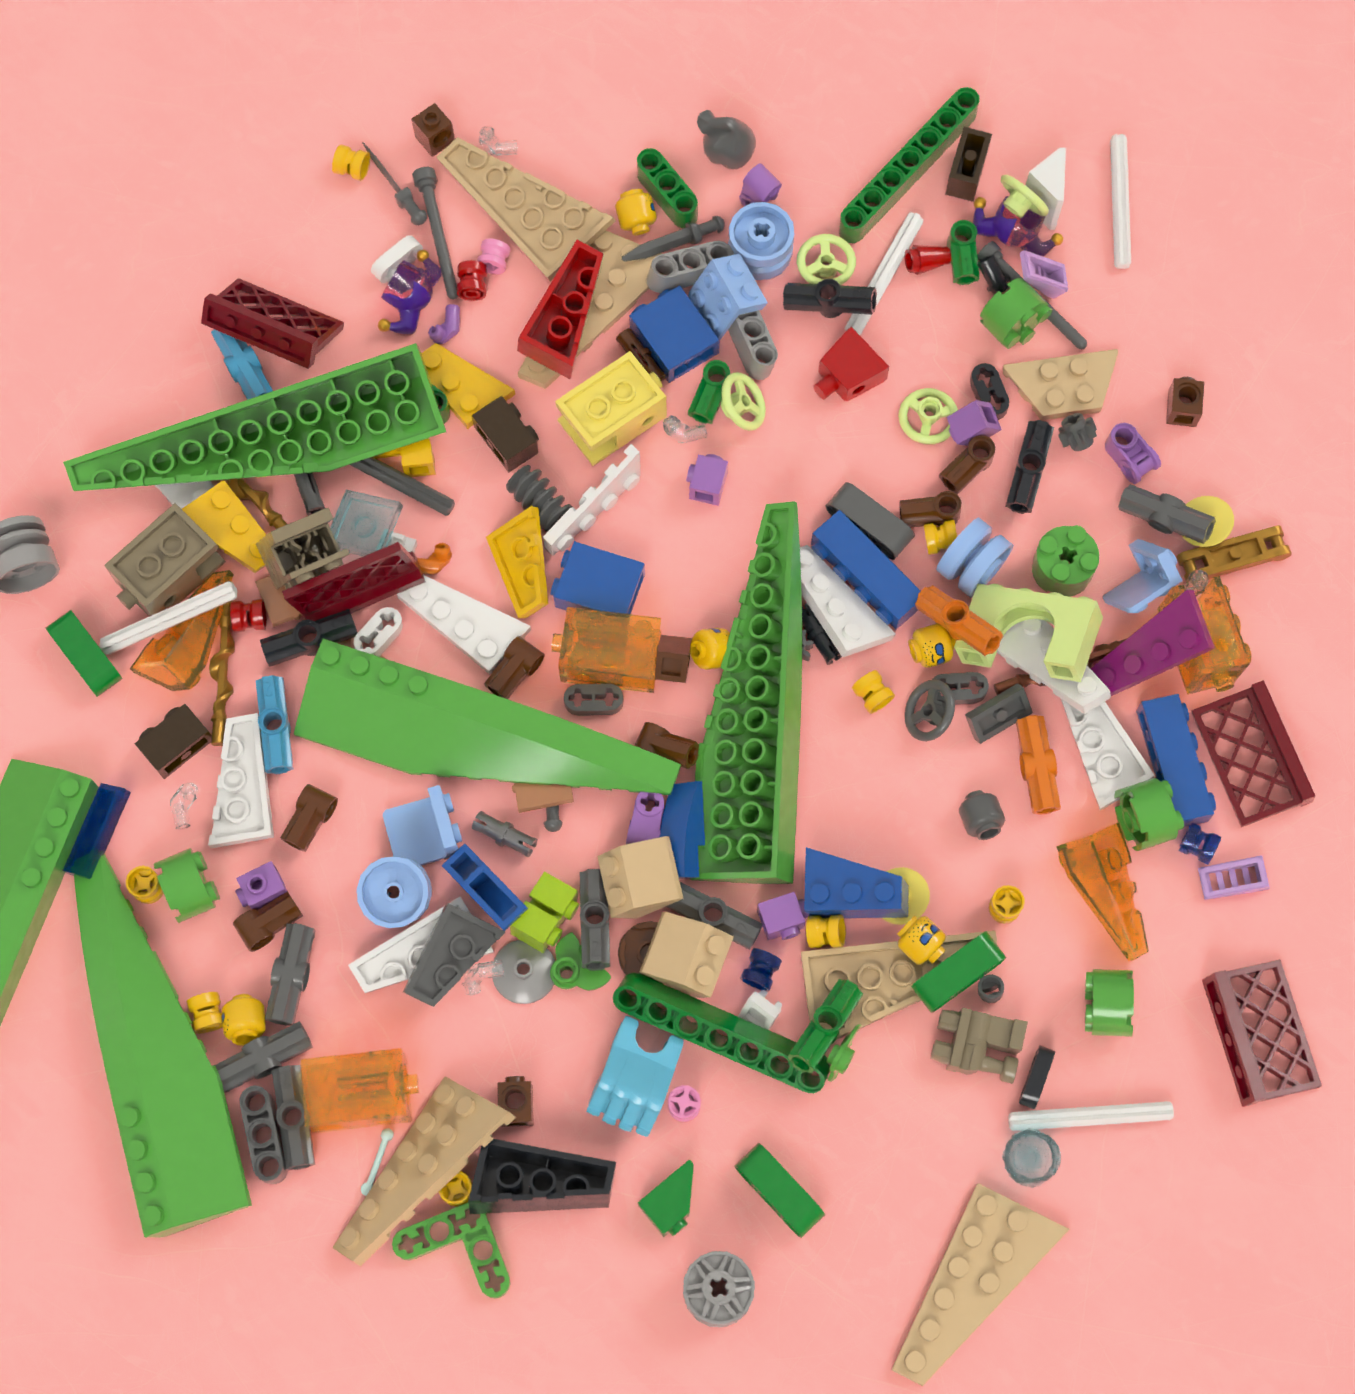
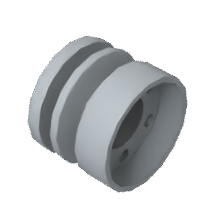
(25, 555)
(718, 1310)

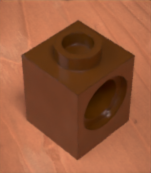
(433, 129)
(1185, 413)
(673, 658)
(512, 1085)

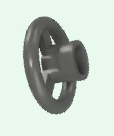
(932, 711)

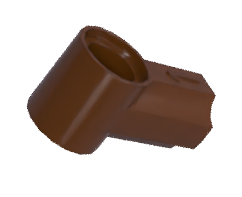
(967, 465)
(926, 510)
(519, 661)
(667, 745)
(312, 810)
(259, 926)

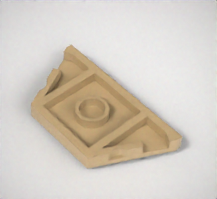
(1064, 383)

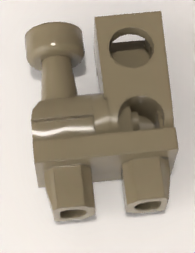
(972, 1036)

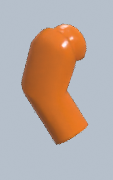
(437, 560)

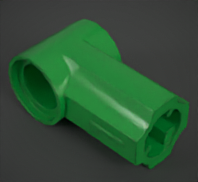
(963, 254)
(709, 393)

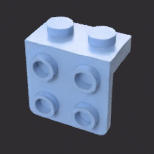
(726, 292)
(1153, 581)
(423, 828)

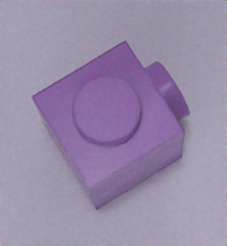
(973, 420)
(707, 479)
(260, 886)
(782, 916)

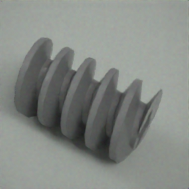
(531, 492)

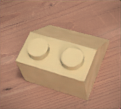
(640, 878)
(686, 955)

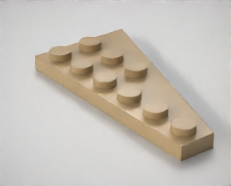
(530, 211)
(615, 293)
(878, 970)
(425, 1161)
(982, 1265)

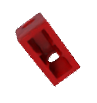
(850, 368)

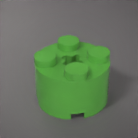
(1015, 313)
(1070, 545)
(1148, 813)
(186, 884)
(1111, 1002)

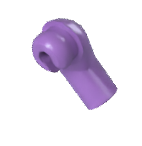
(443, 333)

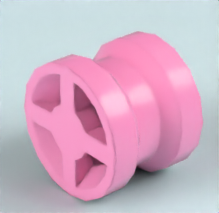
(494, 255)
(686, 1098)

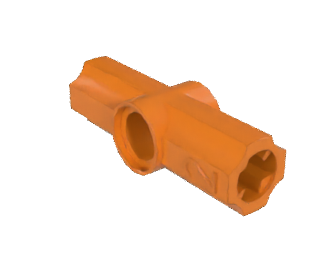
(969, 629)
(1038, 764)

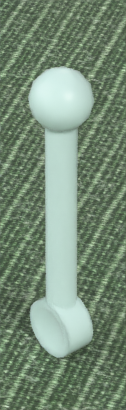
(386, 1135)

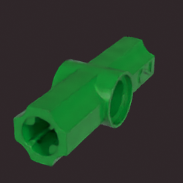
(815, 1038)

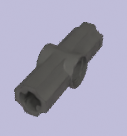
(1166, 513)
(732, 921)
(594, 937)
(290, 974)
(263, 1056)
(297, 1138)

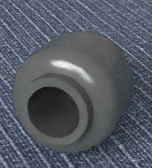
(982, 815)

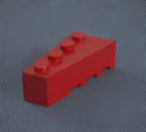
(560, 317)

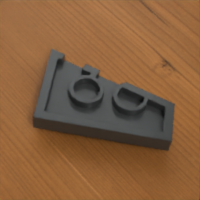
(449, 953)

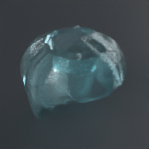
(1031, 1158)

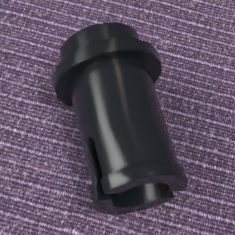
(993, 275)

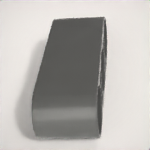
(874, 520)
(253, 1122)

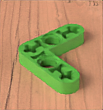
(470, 1238)

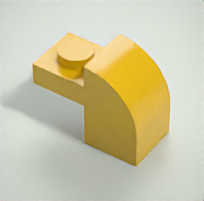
(416, 458)

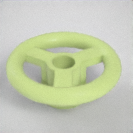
(1022, 198)
(826, 271)
(739, 402)
(928, 404)

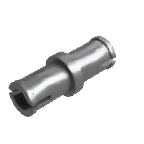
(504, 834)

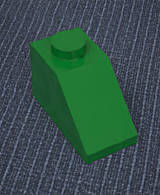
(670, 1201)

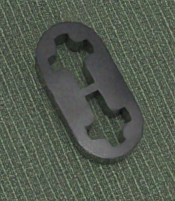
(996, 388)
(1036, 1077)

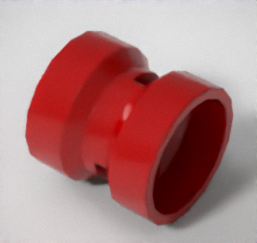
(472, 278)
(248, 615)

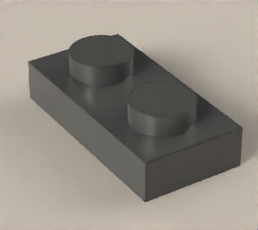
(998, 713)

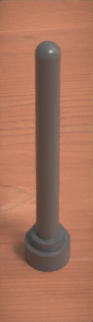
(426, 180)
(1055, 318)

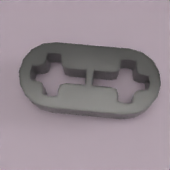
(963, 680)
(593, 706)

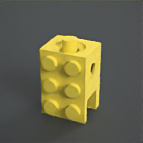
(612, 408)

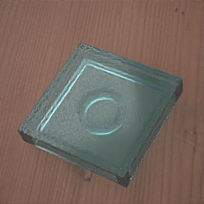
(364, 522)

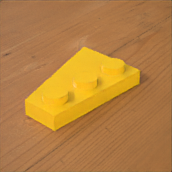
(463, 384)
(228, 524)
(521, 561)

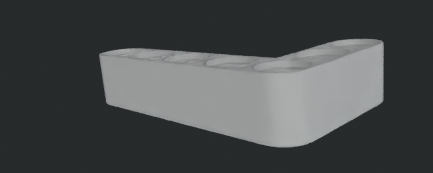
(677, 273)

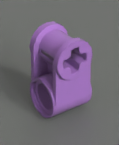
(759, 186)
(1135, 457)
(646, 824)

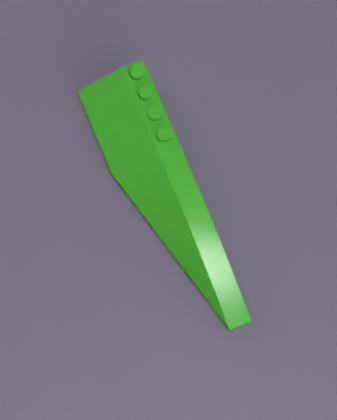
(282, 432)
(755, 721)
(460, 731)
(38, 828)
(157, 1071)

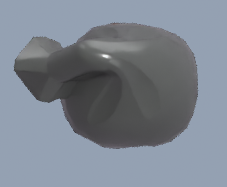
(726, 140)

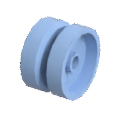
(763, 238)
(974, 556)
(375, 898)

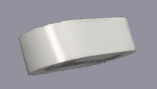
(388, 262)
(373, 628)

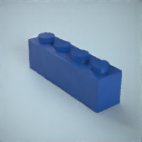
(866, 569)
(1175, 758)

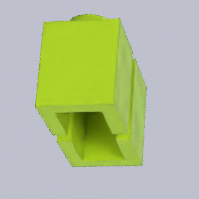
(548, 909)

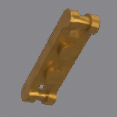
(1237, 553)

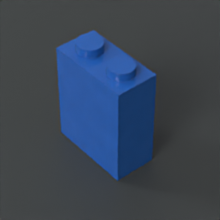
(674, 333)
(597, 580)

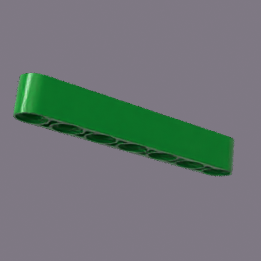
(904, 176)
(704, 1032)

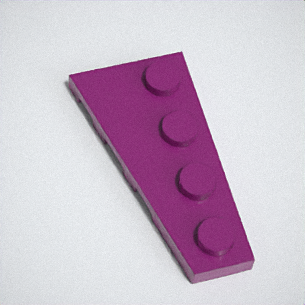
(1159, 645)

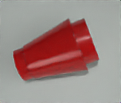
(926, 258)

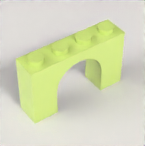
(1074, 622)

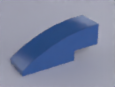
(685, 826)
(484, 887)

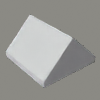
(1048, 183)

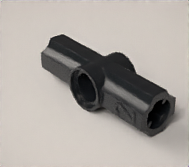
(843, 298)
(1025, 481)
(289, 643)

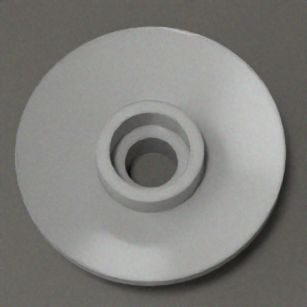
(526, 987)

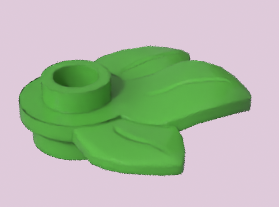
(569, 958)
(842, 1055)

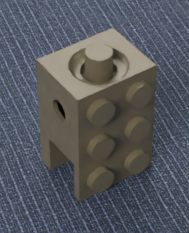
(301, 550)
(164, 563)

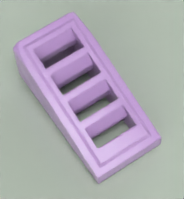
(1044, 274)
(1231, 866)

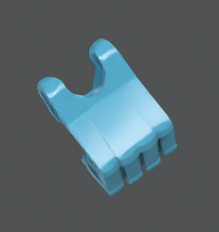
(634, 1081)

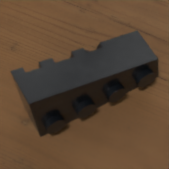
(538, 1179)

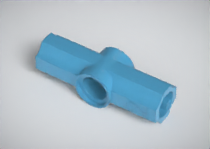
(242, 365)
(276, 742)

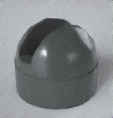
(990, 983)

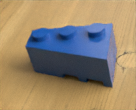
(851, 889)

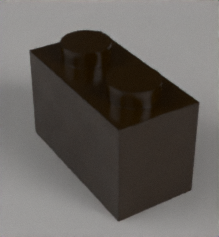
(968, 164)
(505, 433)
(173, 740)

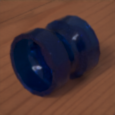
(1193, 839)
(761, 969)

